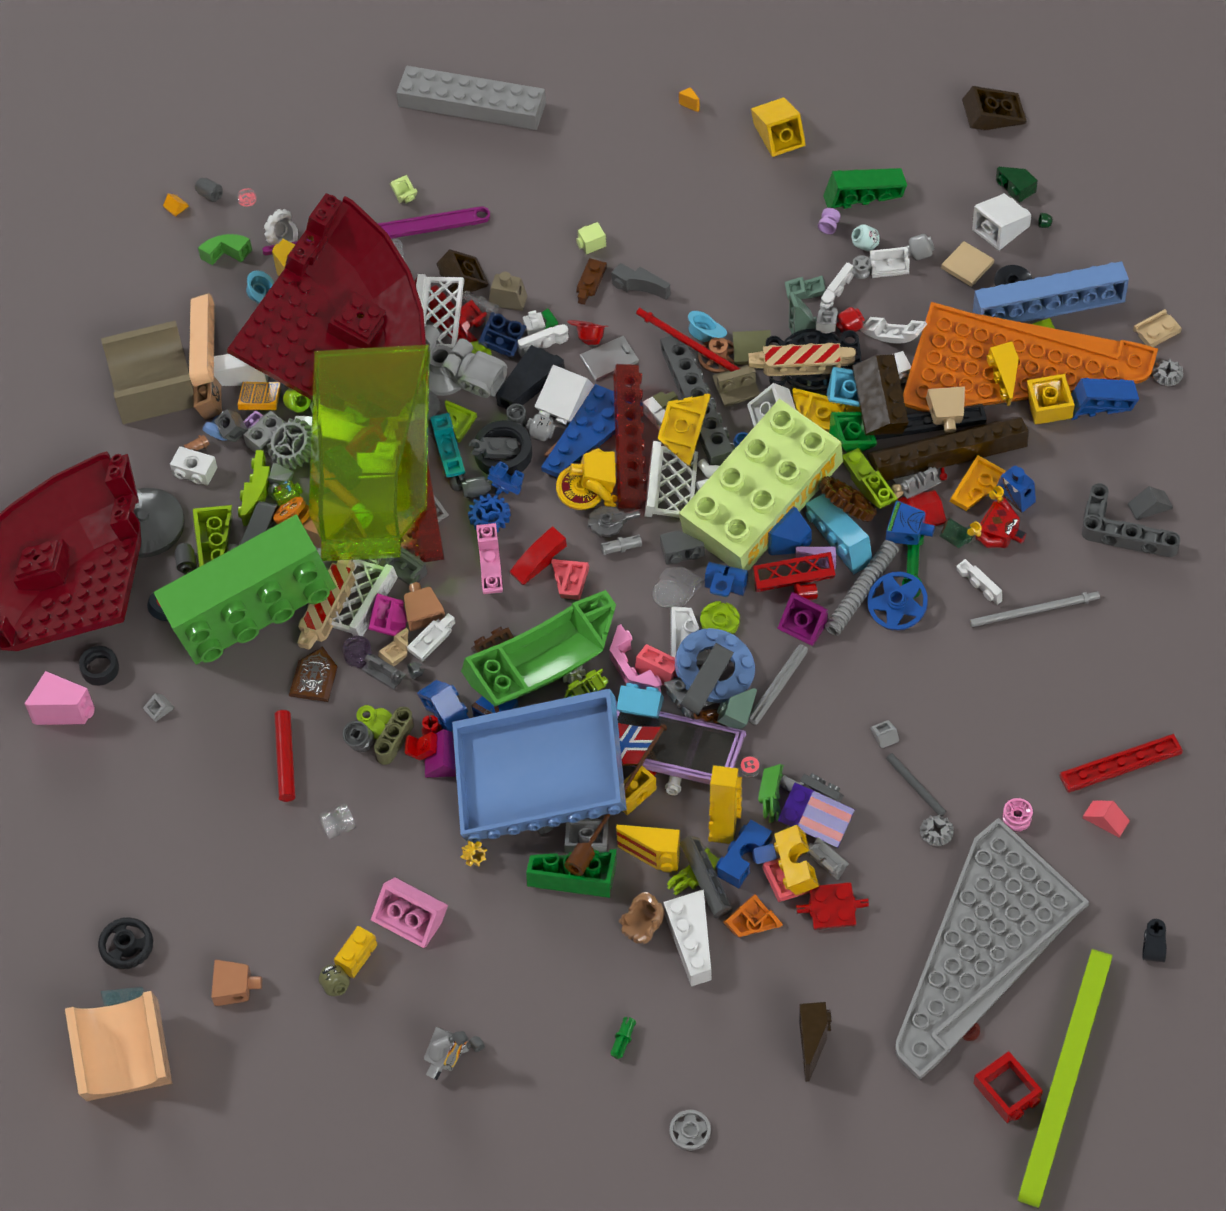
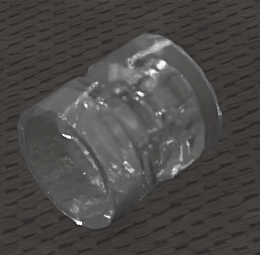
(337, 821)

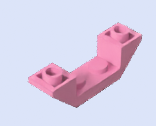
(489, 558)
(621, 644)

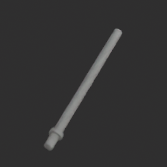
(1083, 598)

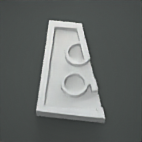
(682, 624)

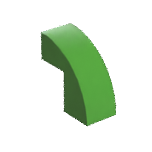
(230, 244)

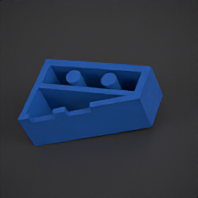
(1103, 395)

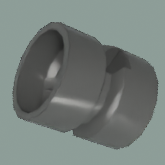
(358, 736)

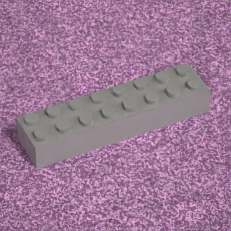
(471, 97)

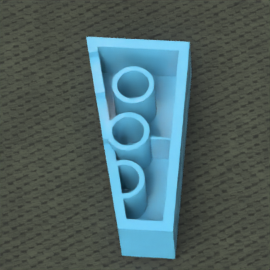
(840, 532)

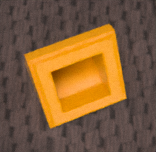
(174, 204)

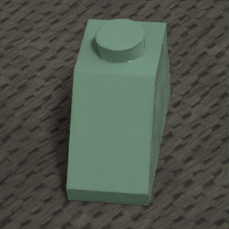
(737, 709)

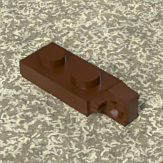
(590, 279)

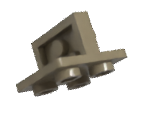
(736, 385)

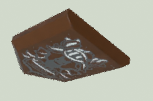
(314, 676)

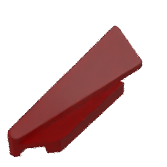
(463, 332)

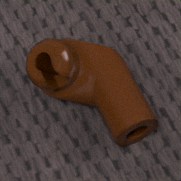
(707, 715)

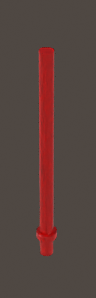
(685, 339)

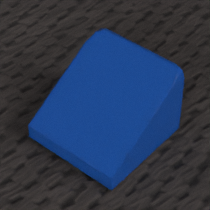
(764, 854)

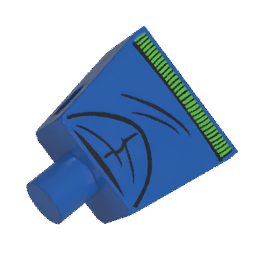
(907, 525)

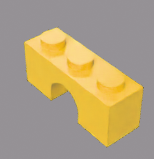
(790, 845)

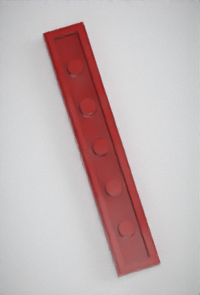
(1120, 763)

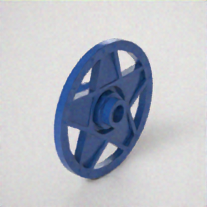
(897, 600)

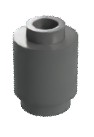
(209, 189)
(476, 486)
(185, 558)

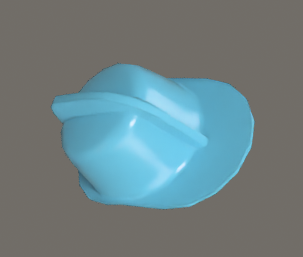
(258, 285)
(704, 327)

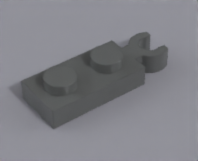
(495, 447)

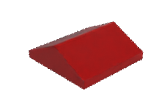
(930, 504)

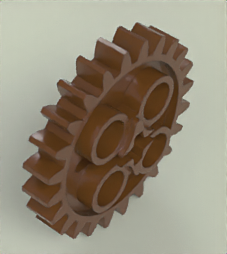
(847, 498)

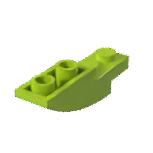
(867, 480)
(255, 489)

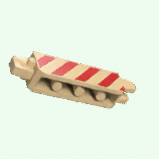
(801, 359)
(318, 618)

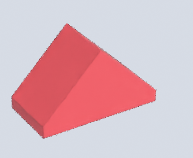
(1107, 816)

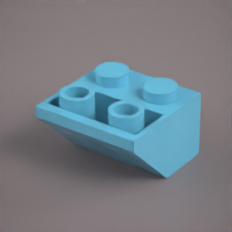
(640, 701)

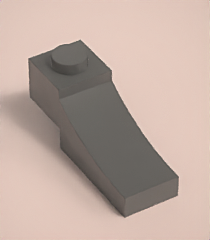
(639, 280)

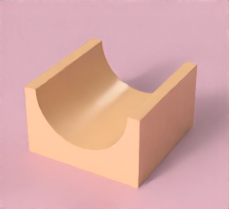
(118, 1048)

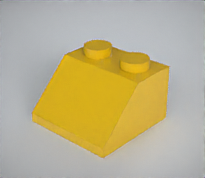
(1050, 399)

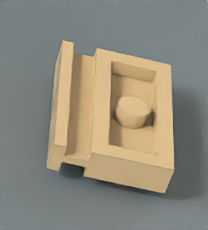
(1157, 328)

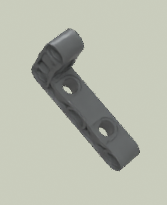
(1117, 533)

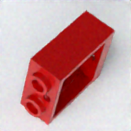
(995, 1069)

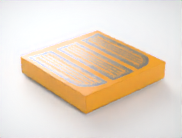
(259, 396)

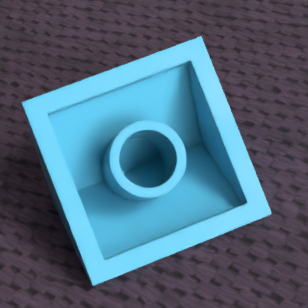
(842, 387)

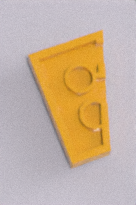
(977, 483)

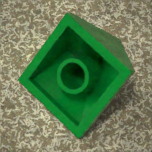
(850, 430)

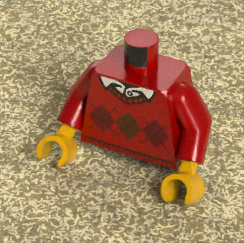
(999, 524)

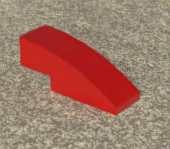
(538, 555)

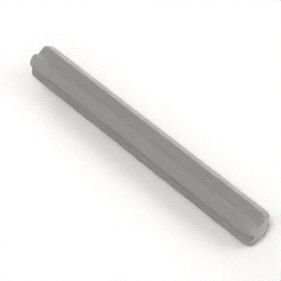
(778, 684)

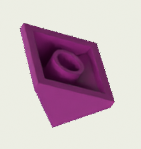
(803, 619)
(443, 761)

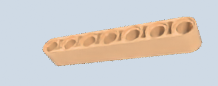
(202, 340)

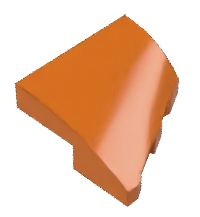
(751, 918)

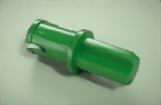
(623, 1037)

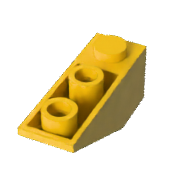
(1004, 363)

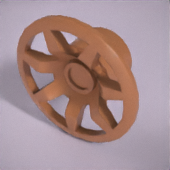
(720, 347)

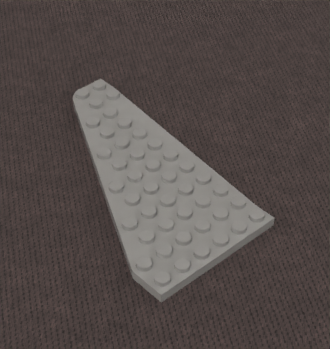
(994, 928)

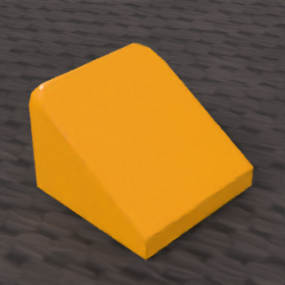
(689, 99)

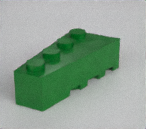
(863, 186)
(549, 872)

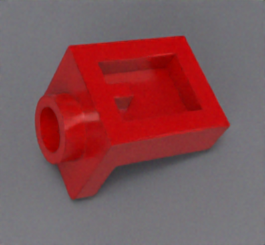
(421, 747)

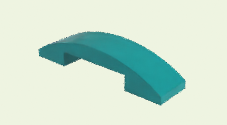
(447, 445)

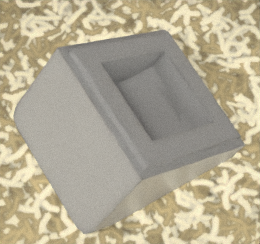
(158, 707)
(885, 733)

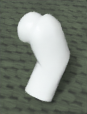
(707, 469)

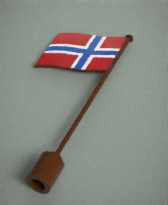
(635, 747)

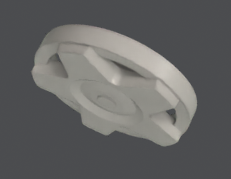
(690, 1130)

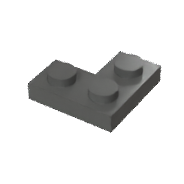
(819, 785)

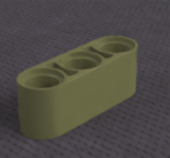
(393, 744)

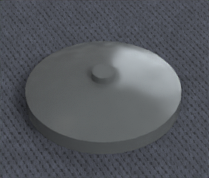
(159, 519)

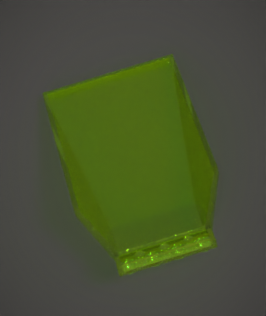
(368, 449)

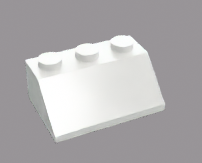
(765, 400)

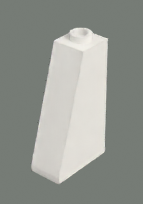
(234, 372)

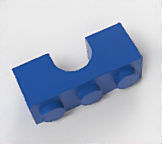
(732, 866)

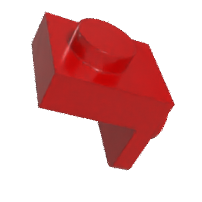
(473, 314)

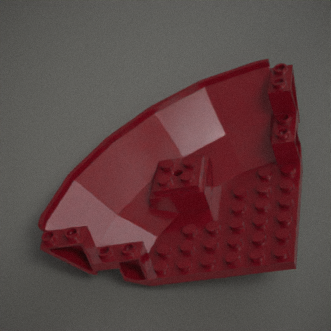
(322, 289)
(69, 553)

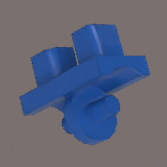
(503, 481)

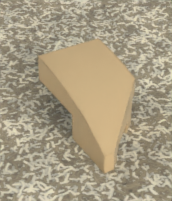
(396, 650)

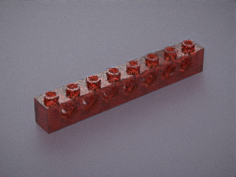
(629, 497)

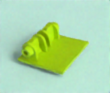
(592, 680)

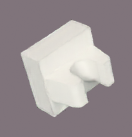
(534, 322)

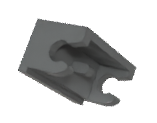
(408, 567)

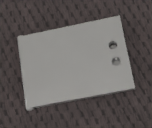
(602, 359)

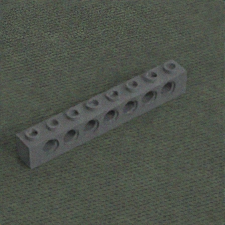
(685, 372)

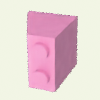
(59, 702)

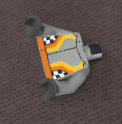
(446, 1049)

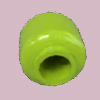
(295, 401)

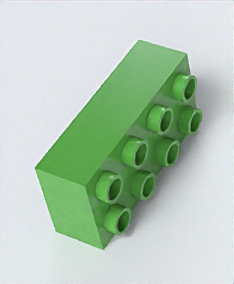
(245, 590)

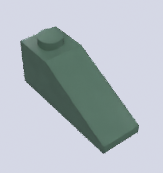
(799, 315)

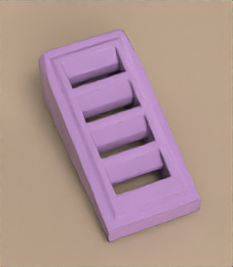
(823, 562)

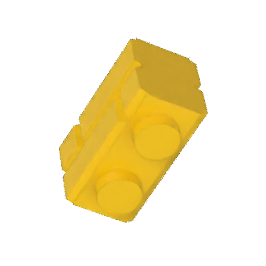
(356, 951)

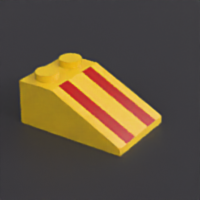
(651, 845)

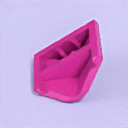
(387, 615)

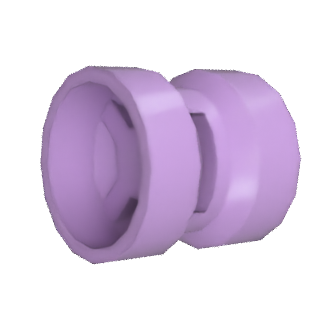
(829, 221)

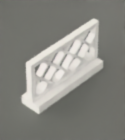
(423, 288)
(656, 476)
(380, 585)

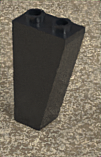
(527, 377)

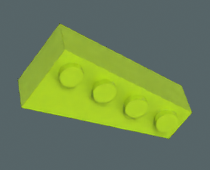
(211, 531)

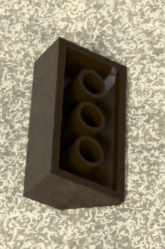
(880, 395)

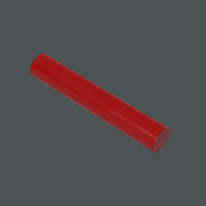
(284, 754)

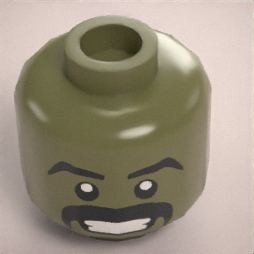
(334, 980)

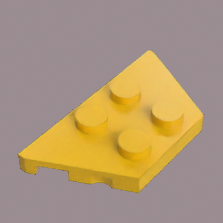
(818, 408)
(683, 426)

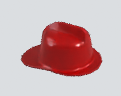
(588, 332)

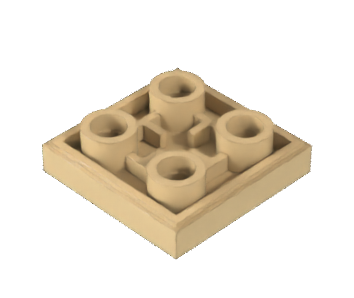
(967, 263)

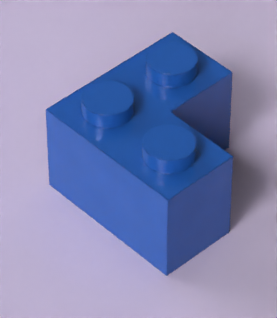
(444, 703)

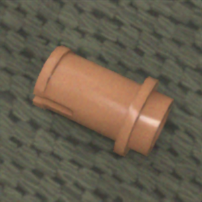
(198, 444)

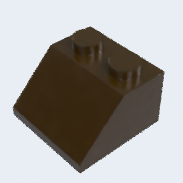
(462, 265)

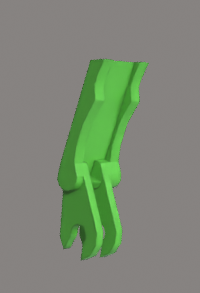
(769, 791)

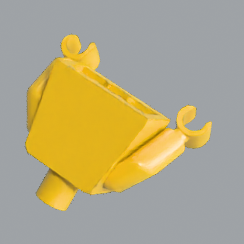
(598, 474)

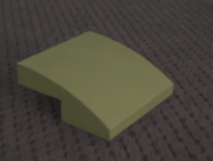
(748, 342)

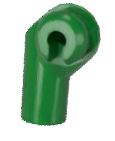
(550, 319)

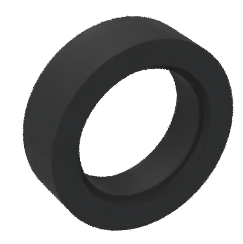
(506, 429)

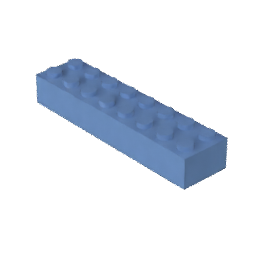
(1054, 294)

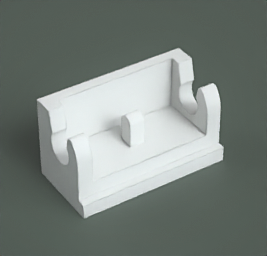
(889, 262)

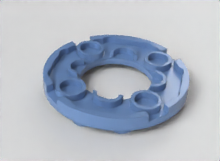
(703, 639)

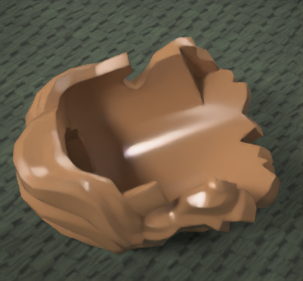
(643, 918)

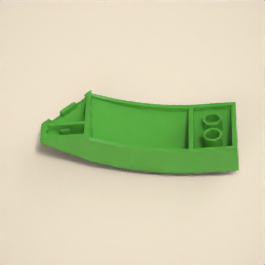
(542, 652)

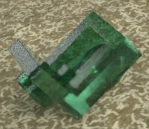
(955, 533)

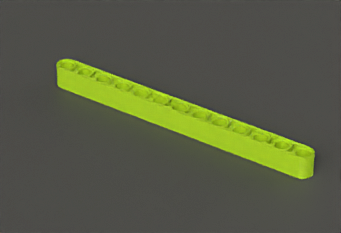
(1065, 1079)

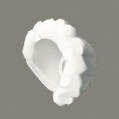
(280, 227)

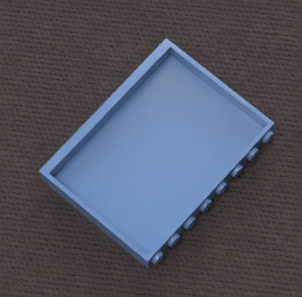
(538, 766)

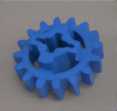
(487, 511)

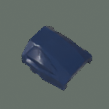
(502, 335)

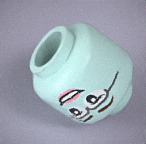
(865, 237)

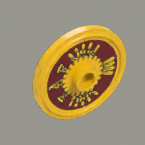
(573, 494)

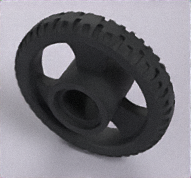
(121, 935)

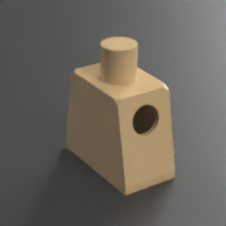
(946, 406)

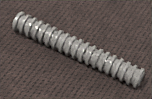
(861, 588)

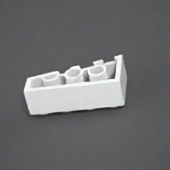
(689, 930)

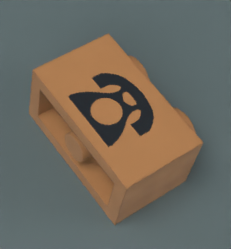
(208, 399)

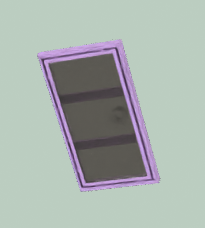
(688, 745)

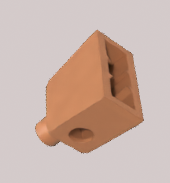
(422, 607)
(232, 983)

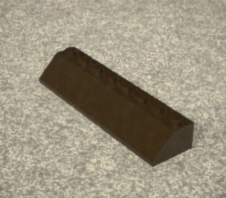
(950, 448)

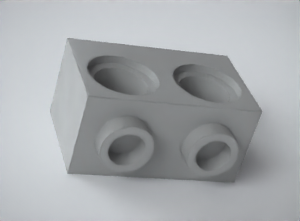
(261, 431)

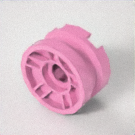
(1017, 806)

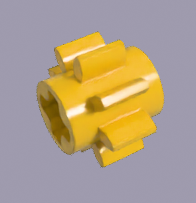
(473, 850)

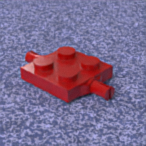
(832, 906)

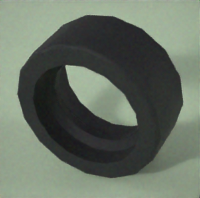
(92, 654)

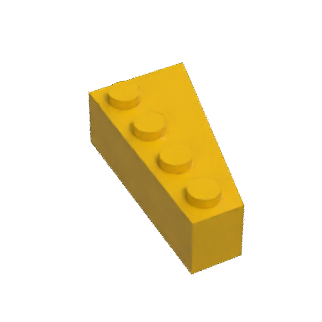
(724, 804)

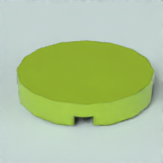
(720, 616)

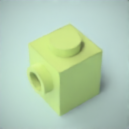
(591, 238)

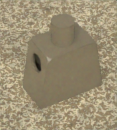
(508, 292)

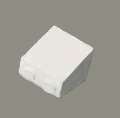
(1000, 220)
(563, 394)

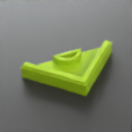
(461, 419)

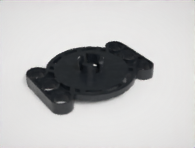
(814, 336)

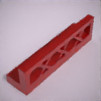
(790, 580)

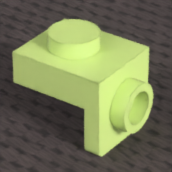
(403, 189)

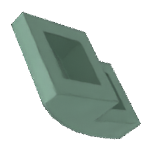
(806, 289)

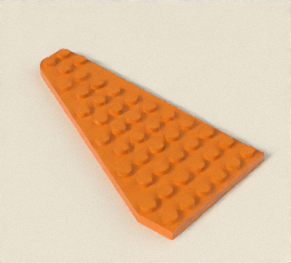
(957, 346)

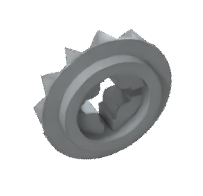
(1173, 378)
(932, 837)

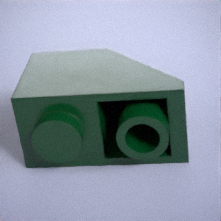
(1017, 182)

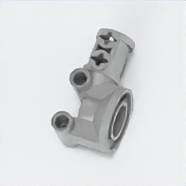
(461, 369)

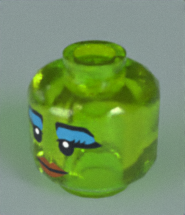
(286, 491)

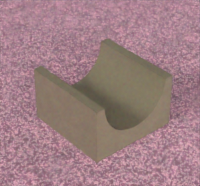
(149, 372)

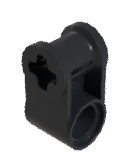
(1155, 943)

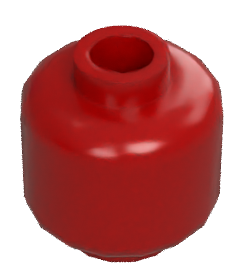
(850, 320)

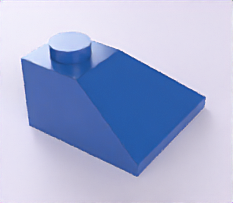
(789, 533)

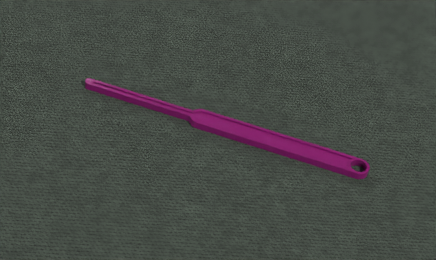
(425, 224)

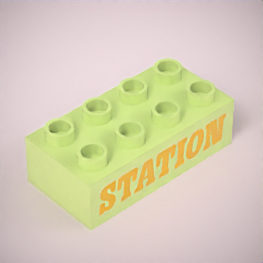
(759, 484)

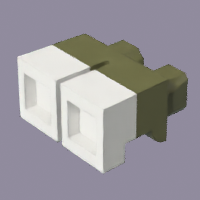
(656, 405)

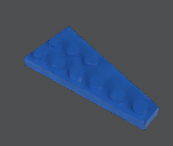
(589, 428)

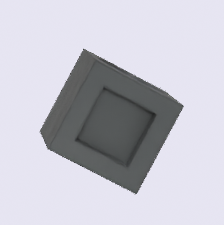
(230, 425)

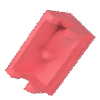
(656, 661)

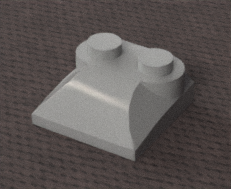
(583, 831)

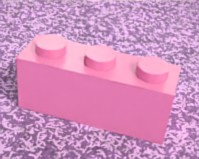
(408, 912)

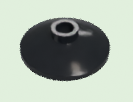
(1011, 274)

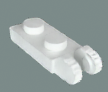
(836, 286)
(544, 338)

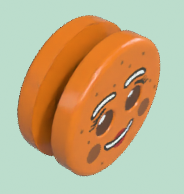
(294, 506)

